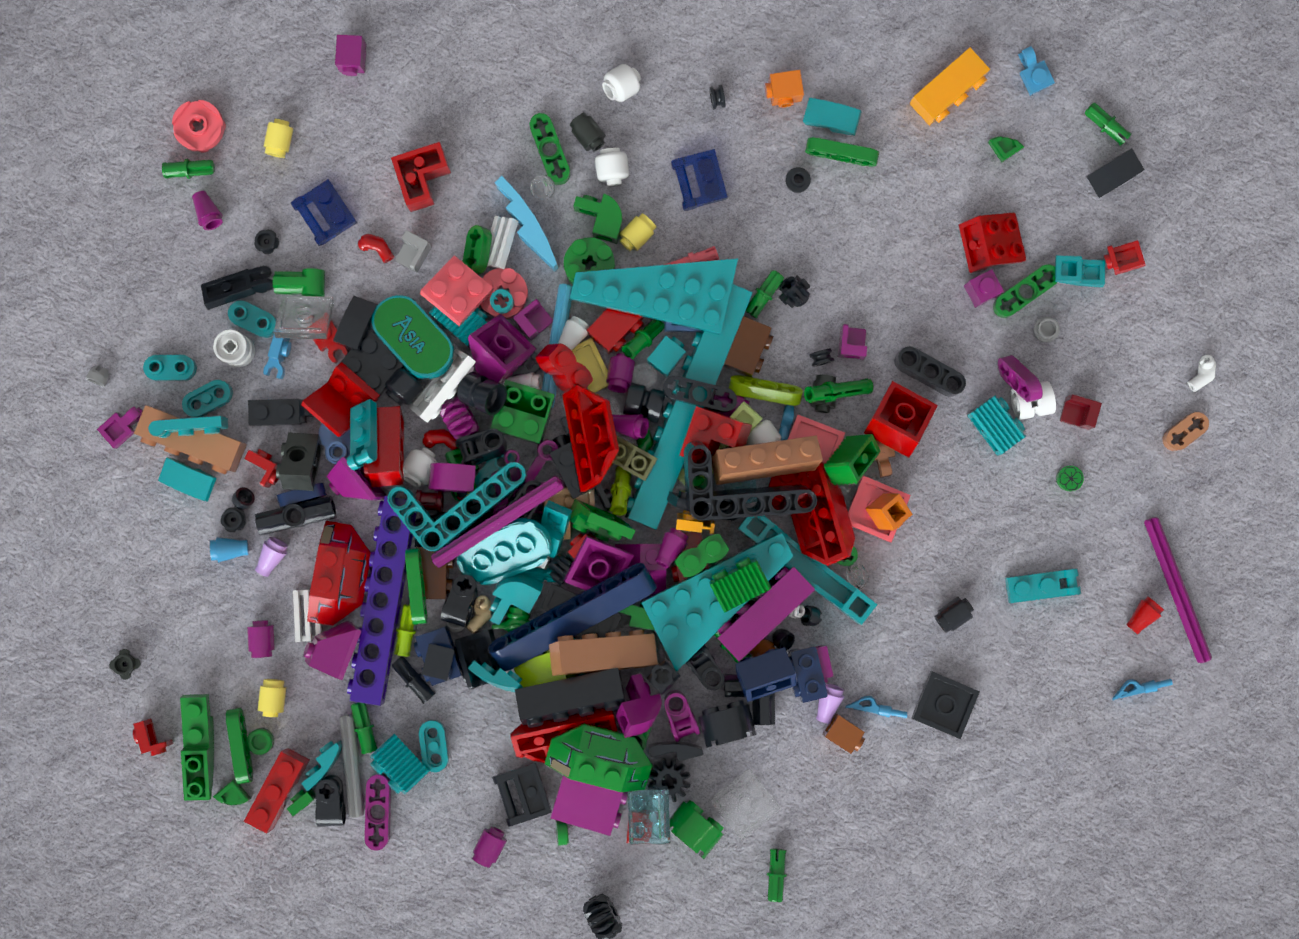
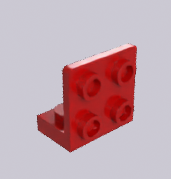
(992, 241)
(335, 398)

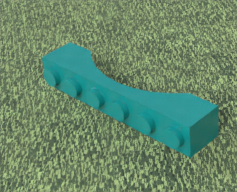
(823, 579)

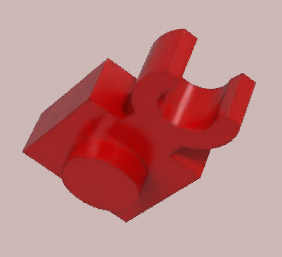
(328, 343)

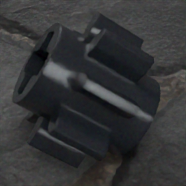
(794, 291)
(560, 566)

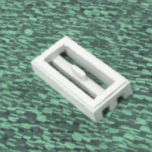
(502, 238)
(297, 617)

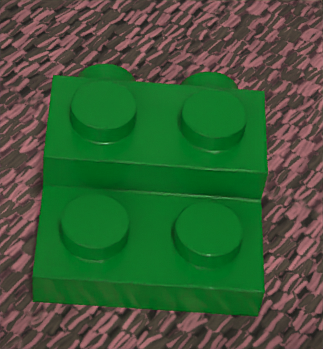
(601, 522)

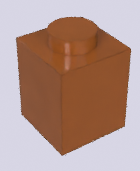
(844, 734)

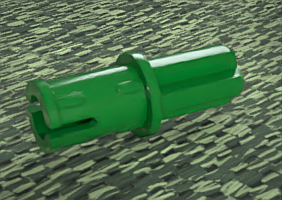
(1107, 123)
(187, 168)
(764, 293)
(643, 338)
(364, 728)
(776, 875)

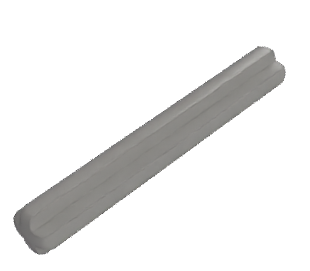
(351, 766)

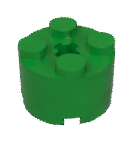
(587, 250)
(695, 829)

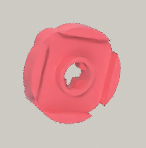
(184, 128)
(509, 280)

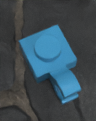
(1036, 75)
(278, 351)

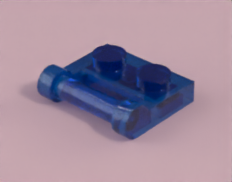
(707, 177)
(330, 206)

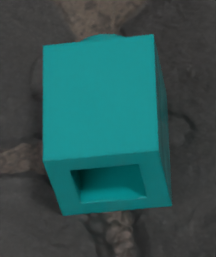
(667, 355)

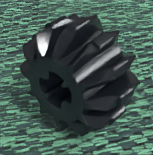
(674, 772)
(602, 917)

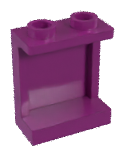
(588, 806)

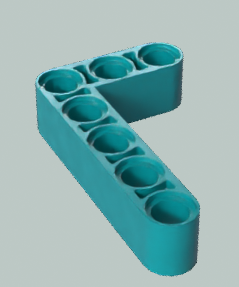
(460, 510)

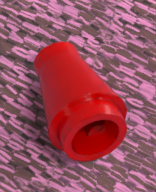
(1144, 615)

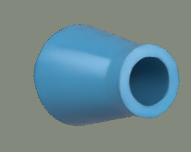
(226, 549)

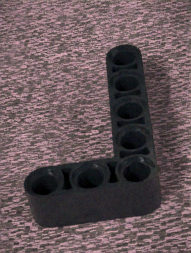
(738, 496)

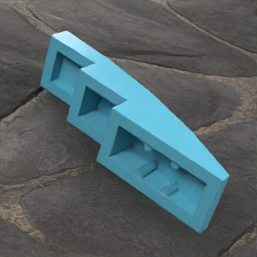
(531, 231)

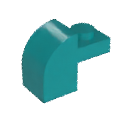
(515, 590)

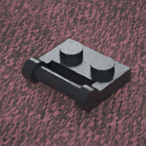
(530, 791)

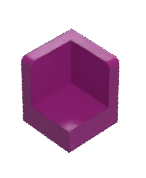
(533, 319)
(852, 343)

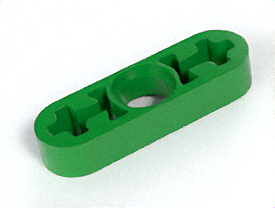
(549, 128)
(842, 152)
(1046, 285)
(416, 586)
(238, 745)

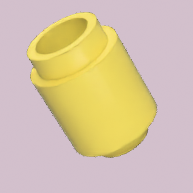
(278, 138)
(637, 232)
(272, 697)

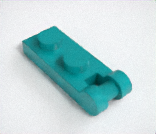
(187, 426)
(363, 434)
(1042, 586)

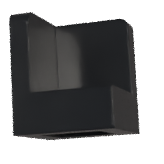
(438, 662)

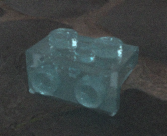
(649, 816)

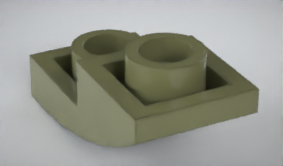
(634, 459)

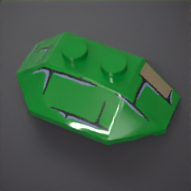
(600, 758)

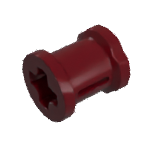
(431, 501)

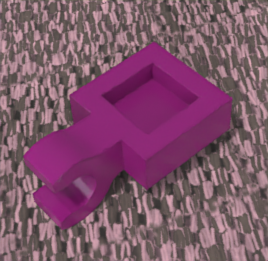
(118, 427)

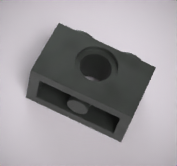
(299, 461)

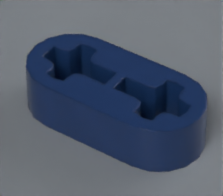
(300, 496)

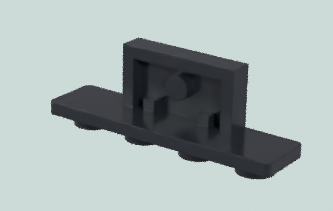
(565, 464)

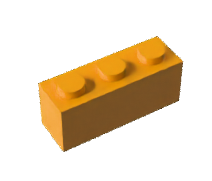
(950, 87)

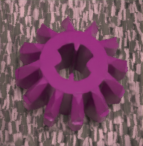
(458, 418)

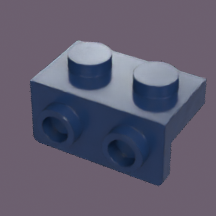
(808, 674)

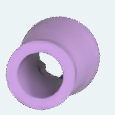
(271, 554)
(828, 706)

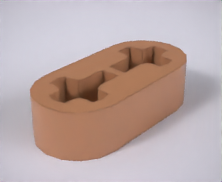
(1181, 427)

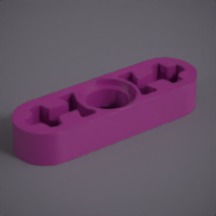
(1020, 378)
(383, 831)

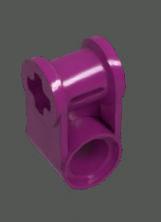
(681, 719)

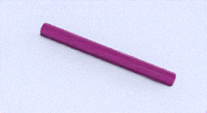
(497, 521)
(1178, 590)

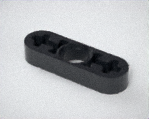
(716, 404)

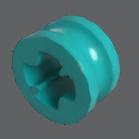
(505, 294)

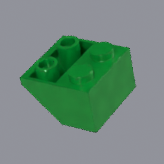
(524, 413)

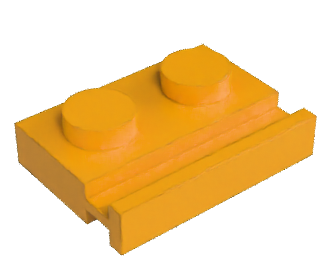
(687, 522)

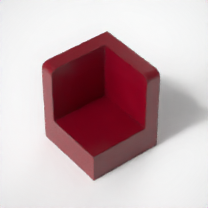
(1080, 412)

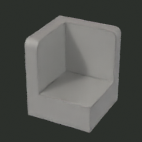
(413, 251)

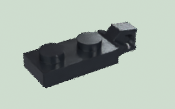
(277, 412)

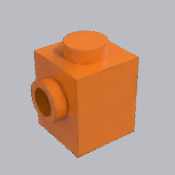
(784, 88)
(889, 511)

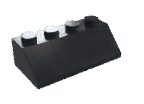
(569, 697)

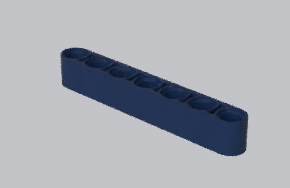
(573, 616)

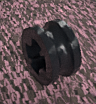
(717, 97)
(821, 357)

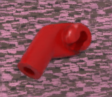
(376, 243)
(439, 436)

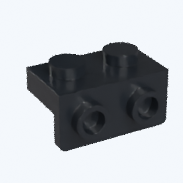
(475, 648)

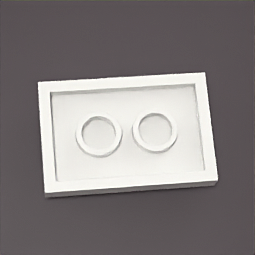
(444, 387)

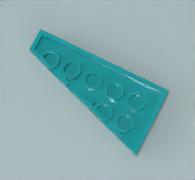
(673, 293)
(689, 611)

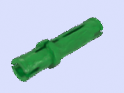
(831, 391)

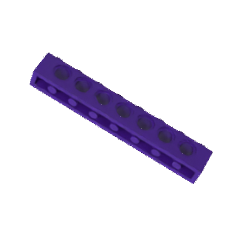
(375, 692)

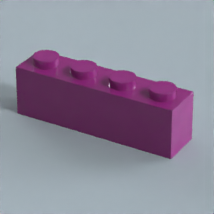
(765, 614)

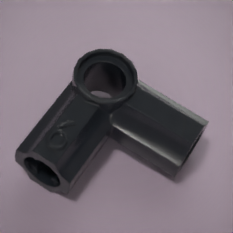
(762, 708)

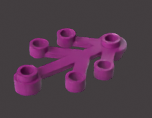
(532, 472)

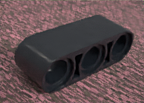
(943, 372)

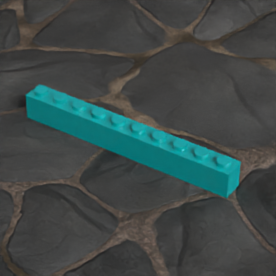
(703, 366)

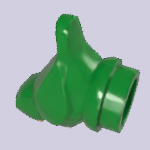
(515, 618)

